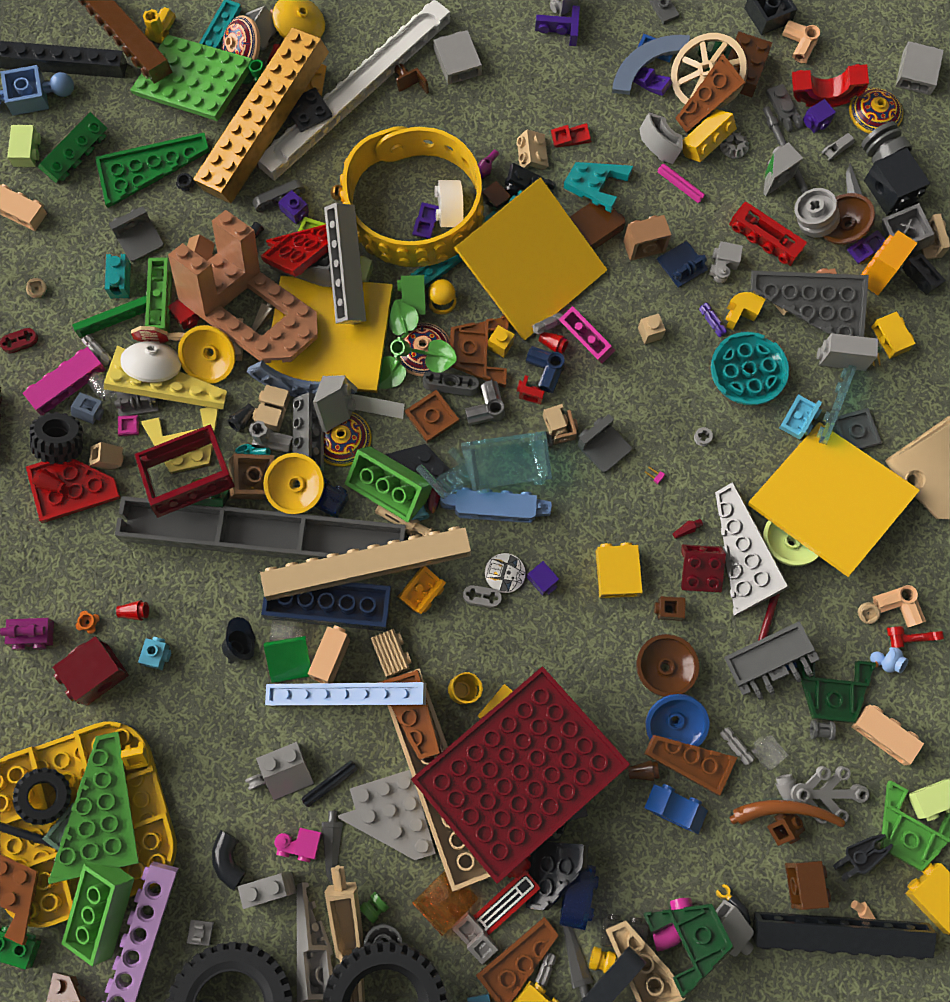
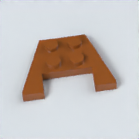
(471, 345)
(17, 892)

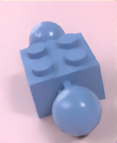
(27, 91)

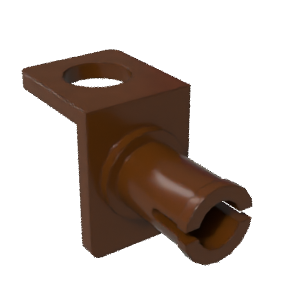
(409, 78)

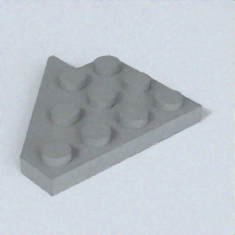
(392, 814)

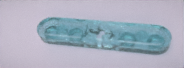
(831, 417)

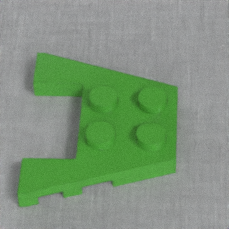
(911, 839)

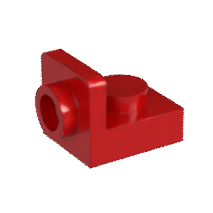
(531, 393)

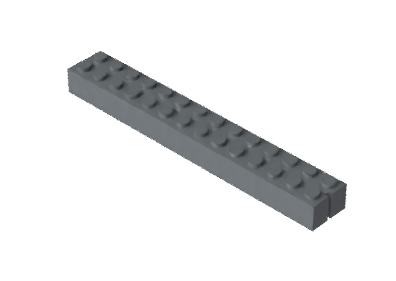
(250, 531)

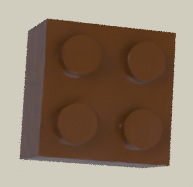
(807, 885)

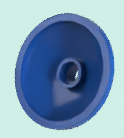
(690, 726)

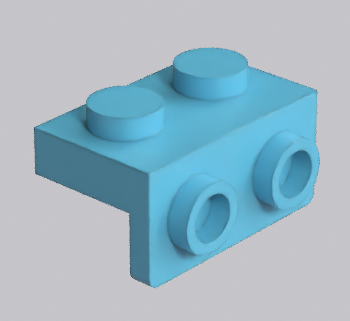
(800, 416)

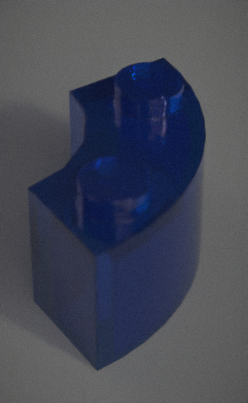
(577, 900)

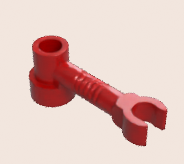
(899, 637)

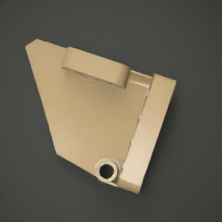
(927, 467)

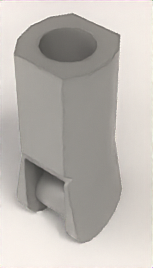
(839, 146)

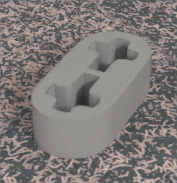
(483, 591)

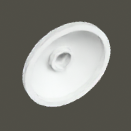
(150, 361)

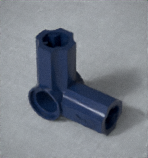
(543, 360)

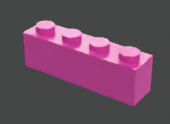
(63, 381)

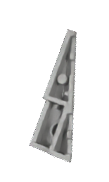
(312, 951)

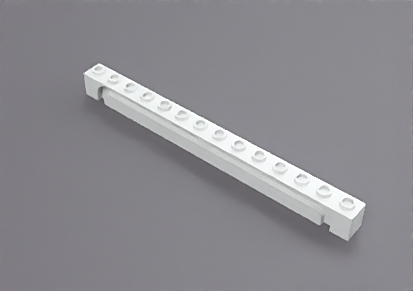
(357, 87)

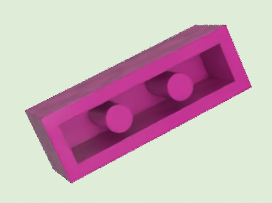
(587, 334)

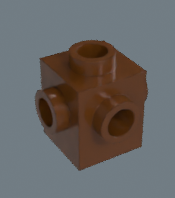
(786, 828)

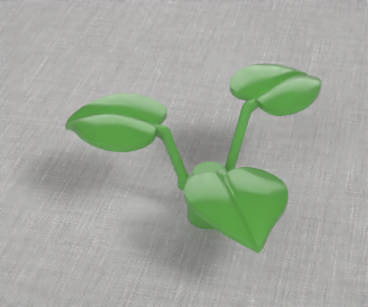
(439, 354)

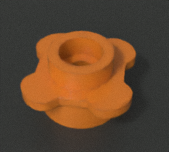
(81, 622)

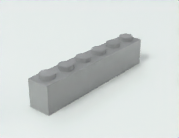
(345, 264)

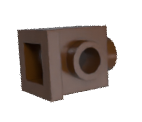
(677, 605)

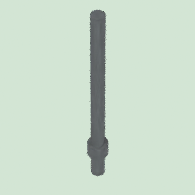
(773, 124)

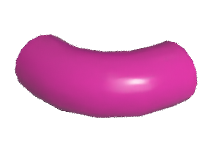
(669, 936)

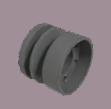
(885, 141)

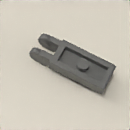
(784, 107)

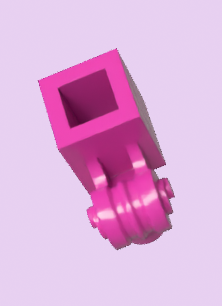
(305, 845)

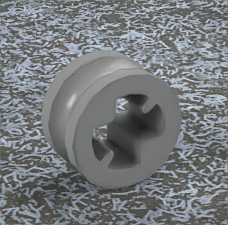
(708, 433)
(255, 781)

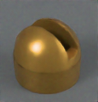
(333, 192)

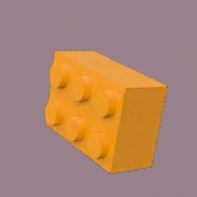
(888, 261)

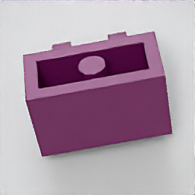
(28, 633)

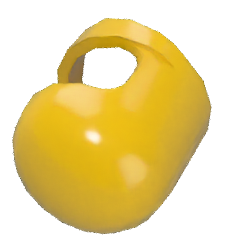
(441, 293)
(464, 684)

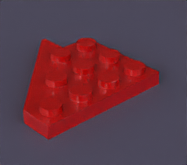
(296, 250)
(83, 489)

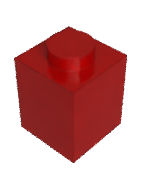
(183, 314)

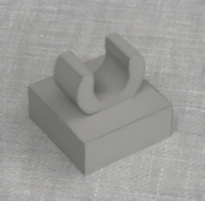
(200, 932)

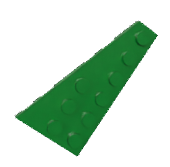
(136, 168)

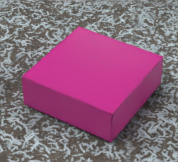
(128, 425)

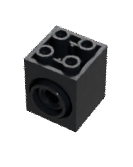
(897, 181)

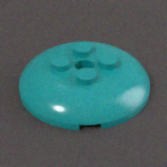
(759, 355)

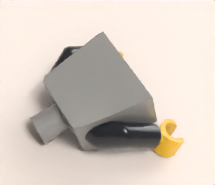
(736, 922)

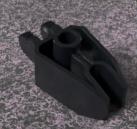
(864, 856)

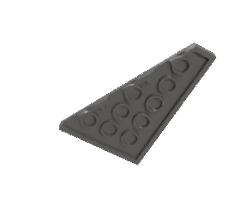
(822, 299)

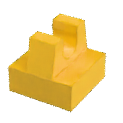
(135, 757)

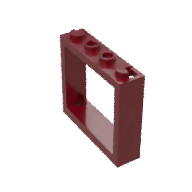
(191, 492)

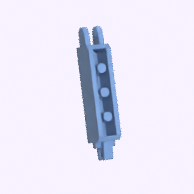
(496, 506)

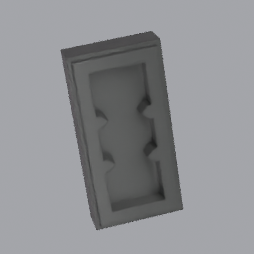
(664, 10)

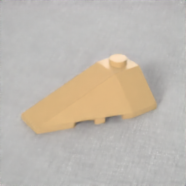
(655, 979)

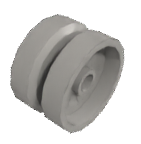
(817, 212)

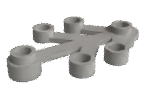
(827, 793)

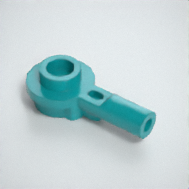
(249, 449)

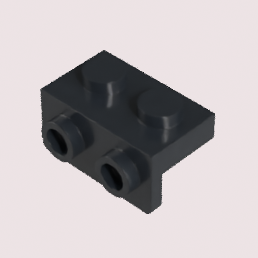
(923, 273)

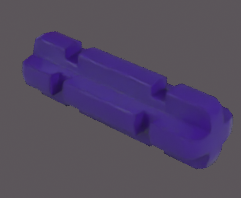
(713, 319)

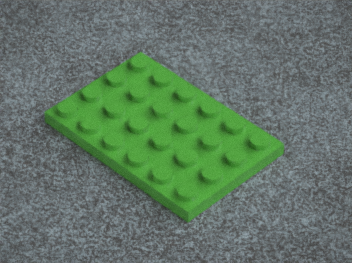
(201, 78)

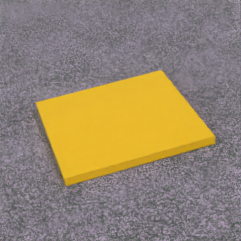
(531, 258)
(340, 347)
(833, 499)

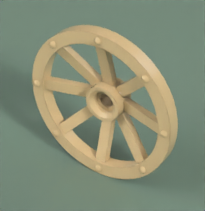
(701, 40)

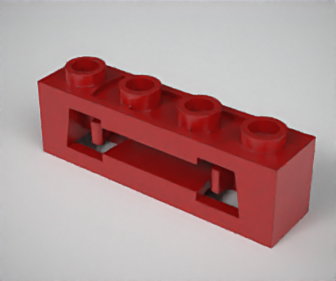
(767, 234)

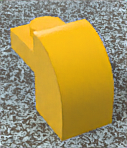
(743, 304)

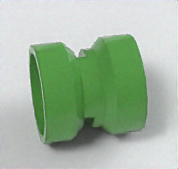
(370, 911)

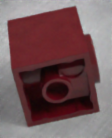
(89, 671)

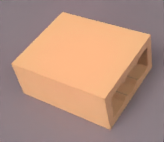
(329, 655)

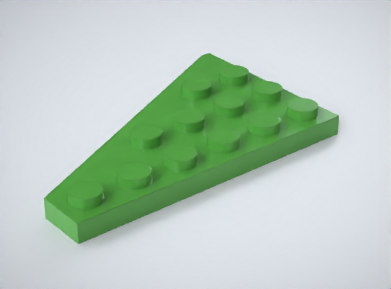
(101, 817)

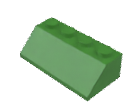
(388, 483)
(97, 912)

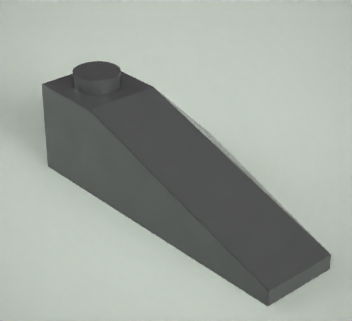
(317, 273)

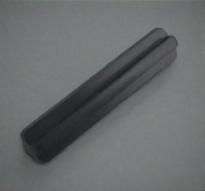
(329, 783)

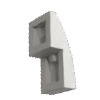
(475, 937)

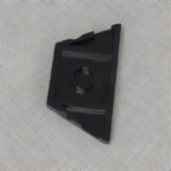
(419, 455)

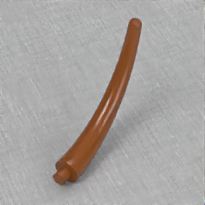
(770, 807)

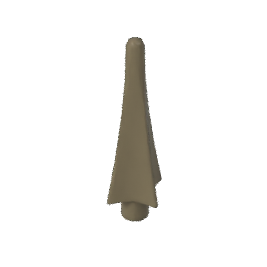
(264, 313)

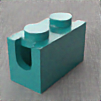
(117, 275)

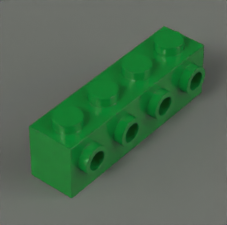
(73, 147)
(16, 954)

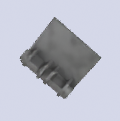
(134, 404)

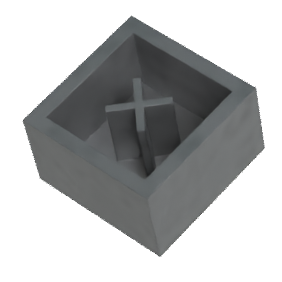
(911, 223)

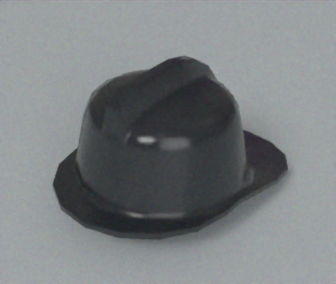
(239, 640)

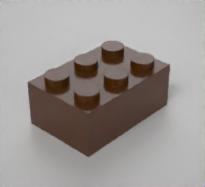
(756, 55)

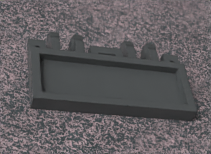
(770, 657)

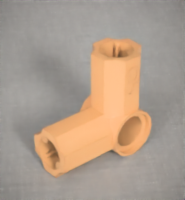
(805, 36)
(910, 608)

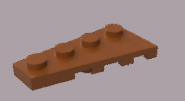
(711, 93)
(416, 721)
(697, 764)
(515, 964)

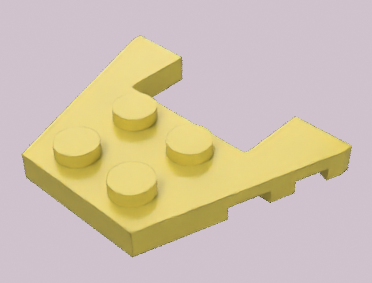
(194, 459)

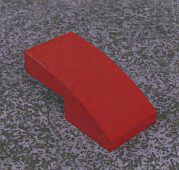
(568, 136)

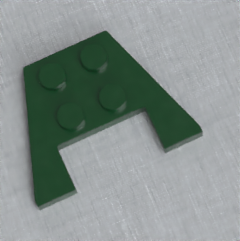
(836, 698)
(701, 936)

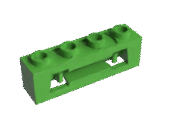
(159, 293)

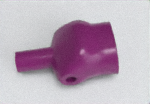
(485, 164)

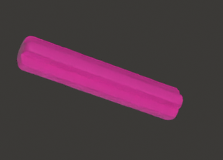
(681, 183)

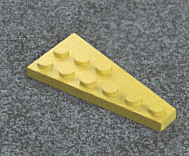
(179, 388)

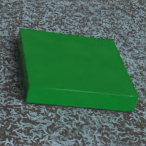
(287, 659)

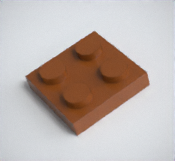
(431, 416)

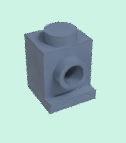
(87, 408)

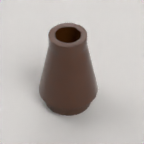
(644, 771)

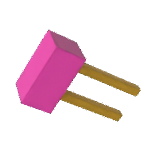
(658, 478)

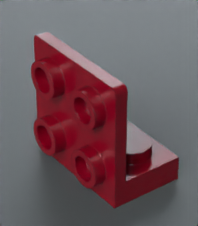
(703, 568)

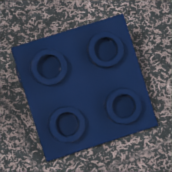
(682, 263)

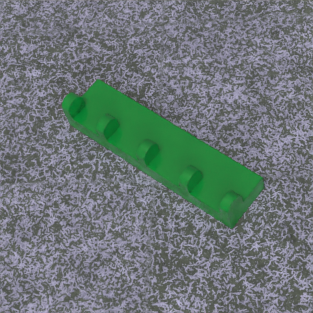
(110, 317)

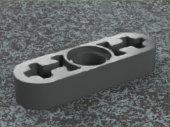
(272, 197)
(456, 389)

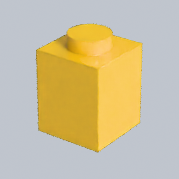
(501, 341)

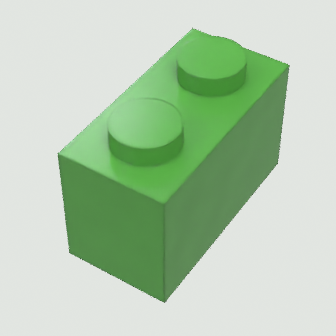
(413, 291)

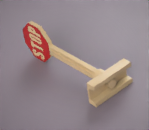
(148, 333)

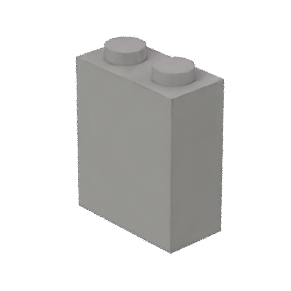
(457, 57)
(919, 68)
(846, 349)
(267, 889)

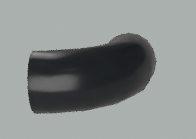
(224, 861)

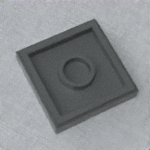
(858, 429)

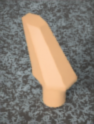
(862, 909)

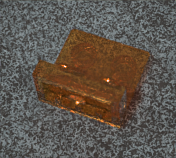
(442, 905)

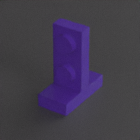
(560, 24)

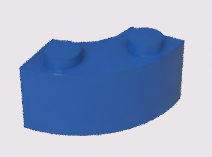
(675, 808)

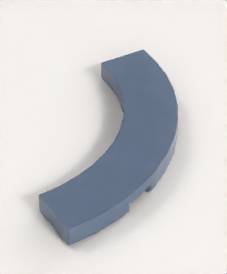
(644, 55)
(296, 387)

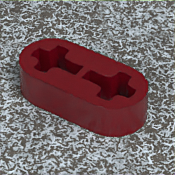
(18, 340)

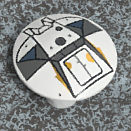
(505, 572)

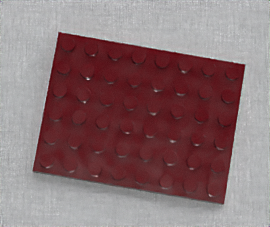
(520, 774)

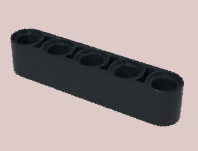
(616, 977)

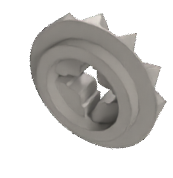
(728, 148)

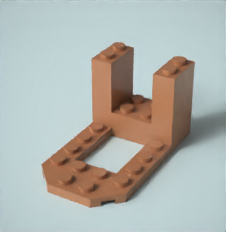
(214, 283)

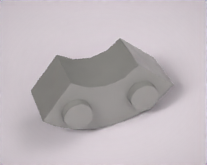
(661, 138)

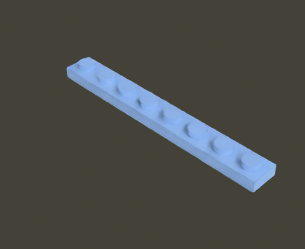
(346, 694)

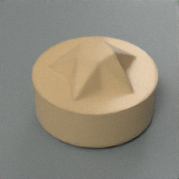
(36, 288)
(868, 613)

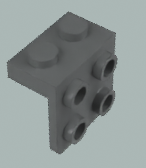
(136, 234)
(603, 444)

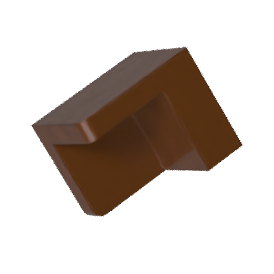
(496, 195)

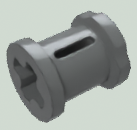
(822, 730)

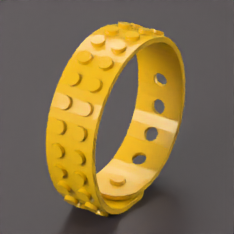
(398, 144)

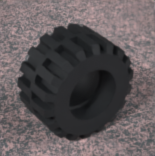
(56, 438)
(35, 777)

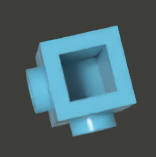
(154, 653)

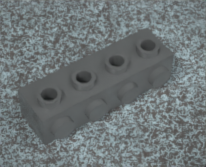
(307, 432)

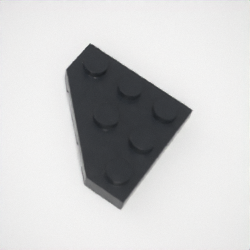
(555, 869)

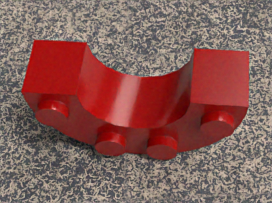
(835, 90)

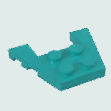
(590, 178)

